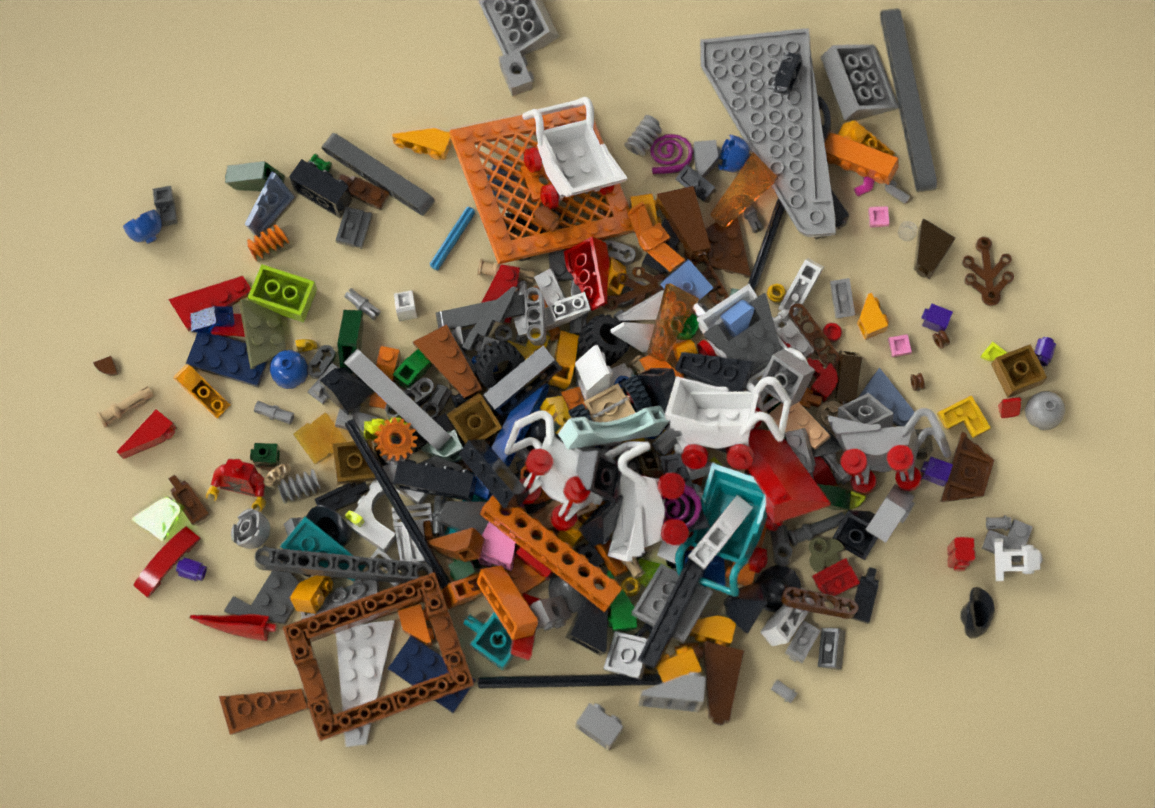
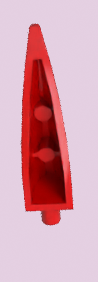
(246, 625)

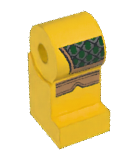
(558, 410)

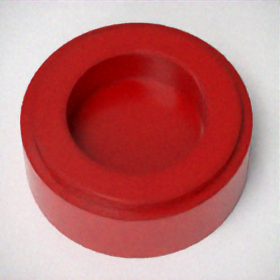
(832, 332)

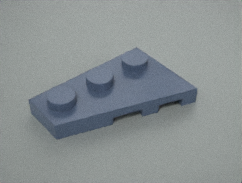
(269, 205)
(886, 393)

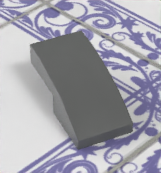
(165, 205)

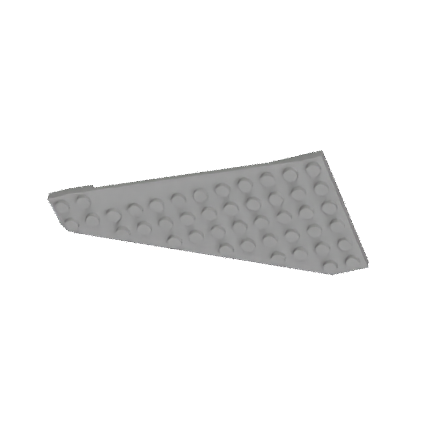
(777, 126)

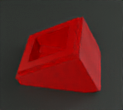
(1010, 407)

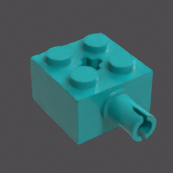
(485, 643)

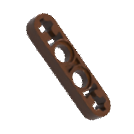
(709, 273)
(817, 333)
(819, 606)

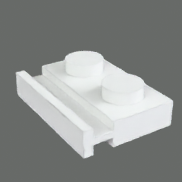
(407, 549)

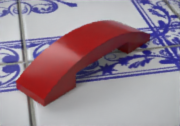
(165, 560)

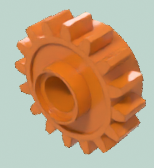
(404, 434)

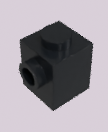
(591, 554)

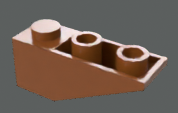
(462, 545)

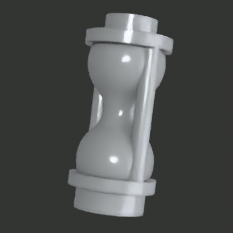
(838, 472)

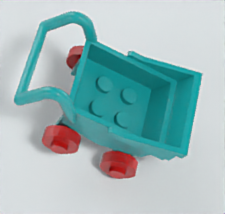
(720, 490)

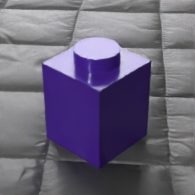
(936, 318)
(936, 471)

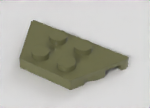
(262, 332)

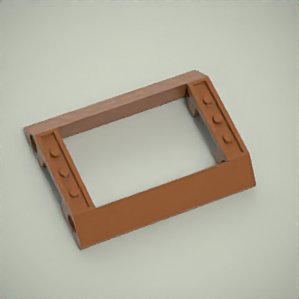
(303, 632)

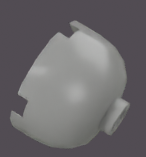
(1045, 410)
(251, 529)

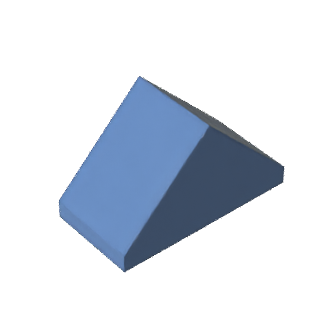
(738, 317)

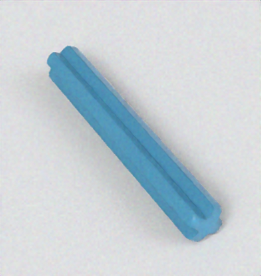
(452, 238)

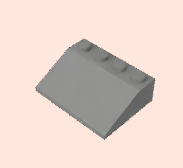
(519, 24)
(858, 81)
(681, 693)

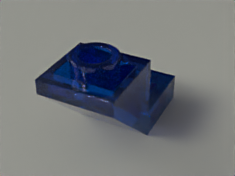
(216, 316)

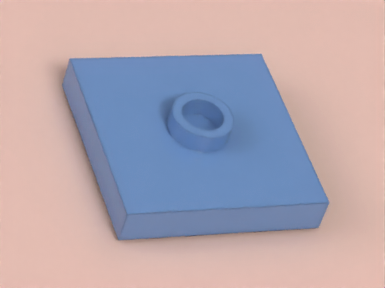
(689, 279)

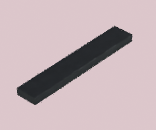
(671, 614)

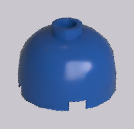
(734, 154)
(144, 227)
(288, 369)

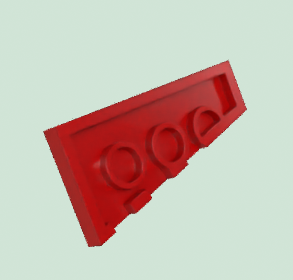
(219, 294)

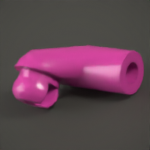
(867, 185)

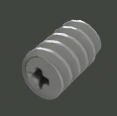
(643, 135)
(298, 486)

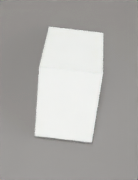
(405, 305)

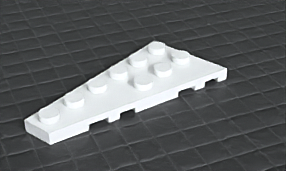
(361, 667)

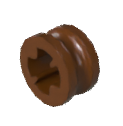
(941, 339)
(917, 381)

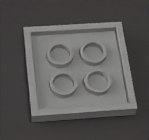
(656, 595)

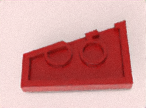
(504, 279)

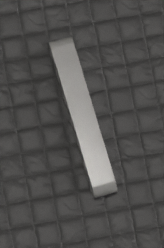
(397, 399)

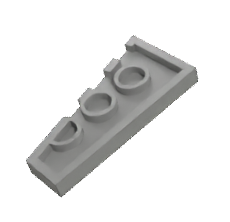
(342, 595)

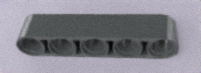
(471, 314)

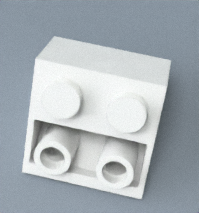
(593, 373)

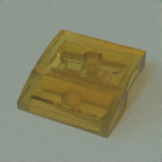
(318, 438)

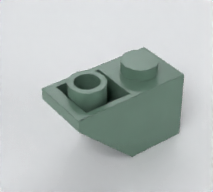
(449, 451)

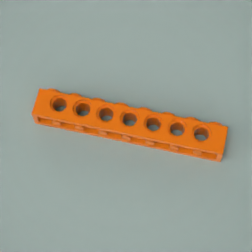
(554, 561)

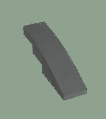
(497, 312)

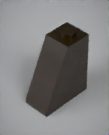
(930, 248)
(848, 376)

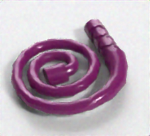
(670, 150)
(676, 509)

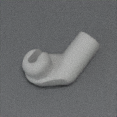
(895, 192)

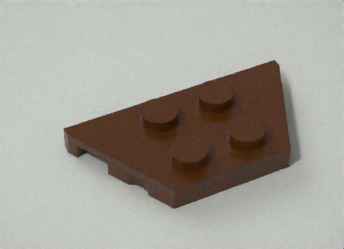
(727, 249)
(969, 472)

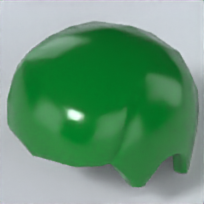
(690, 328)

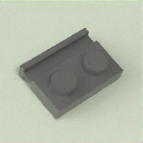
(354, 227)

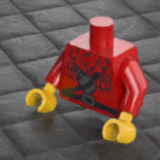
(239, 478)

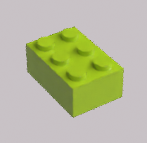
(283, 293)

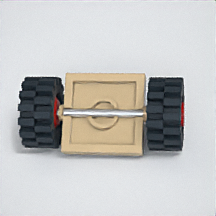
(613, 403)

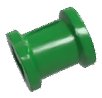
(320, 163)

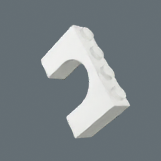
(371, 529)

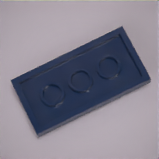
(224, 358)
(418, 664)

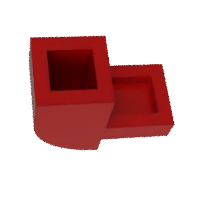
(825, 381)

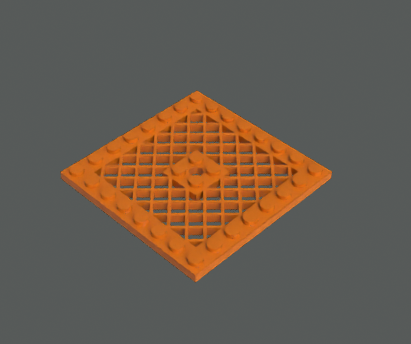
(494, 221)

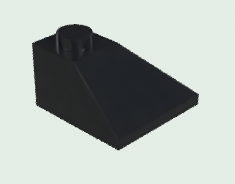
(345, 389)
(599, 474)
(601, 522)
(853, 533)
(746, 606)

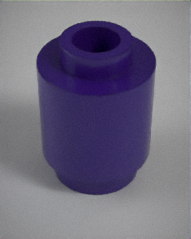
(1045, 350)
(191, 569)

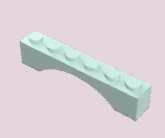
(583, 432)

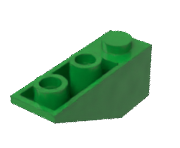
(412, 369)
(621, 612)

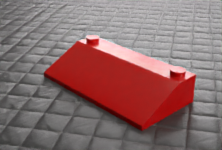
(782, 478)

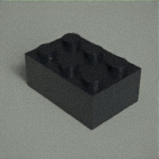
(321, 188)

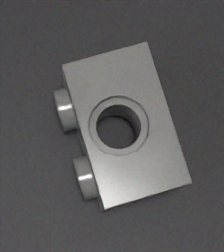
(516, 82)
(550, 613)

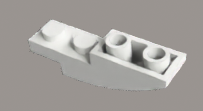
(557, 313)
(720, 532)

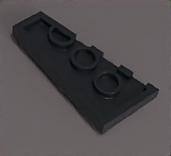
(716, 370)
(674, 464)

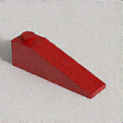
(590, 269)

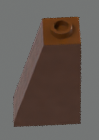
(686, 220)
(721, 677)

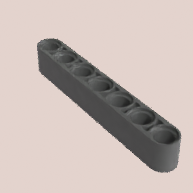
(378, 174)

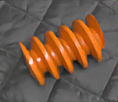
(266, 242)

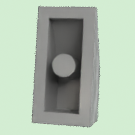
(705, 156)

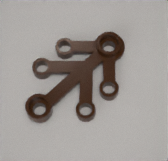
(987, 273)
(639, 290)

